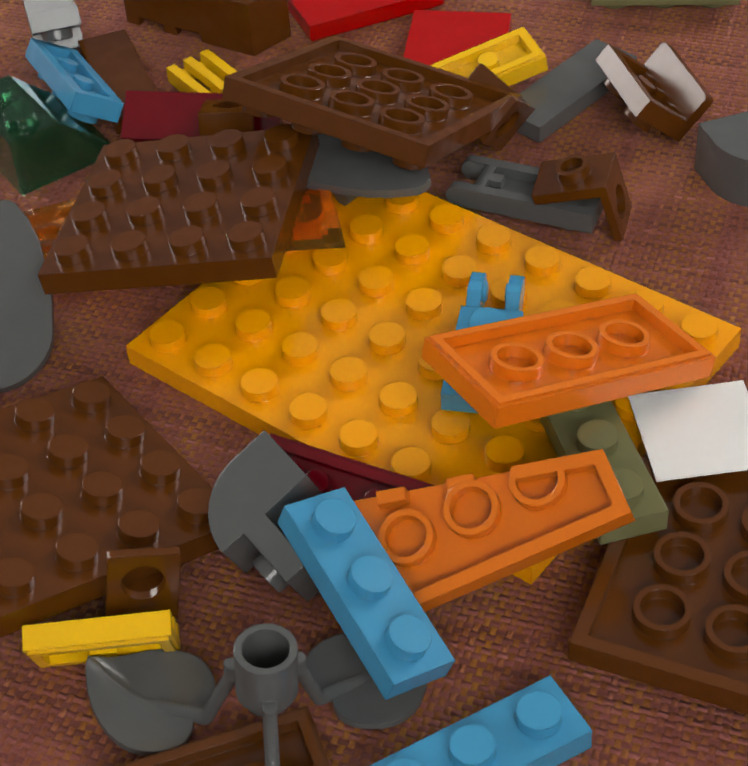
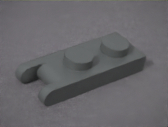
(507, 191)

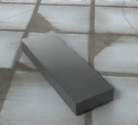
(565, 92)

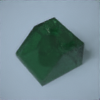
(41, 138)

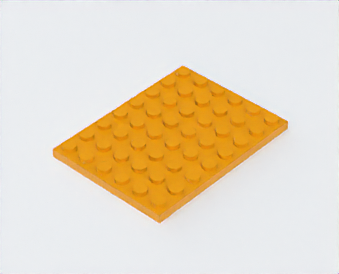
(341, 335)

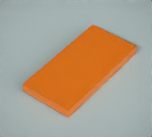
(565, 359)

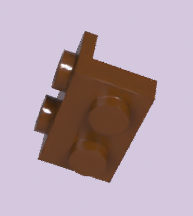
(657, 93)

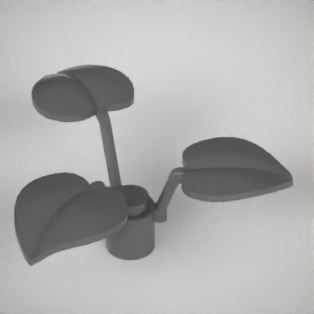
(156, 696)

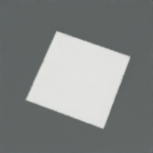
(694, 429)

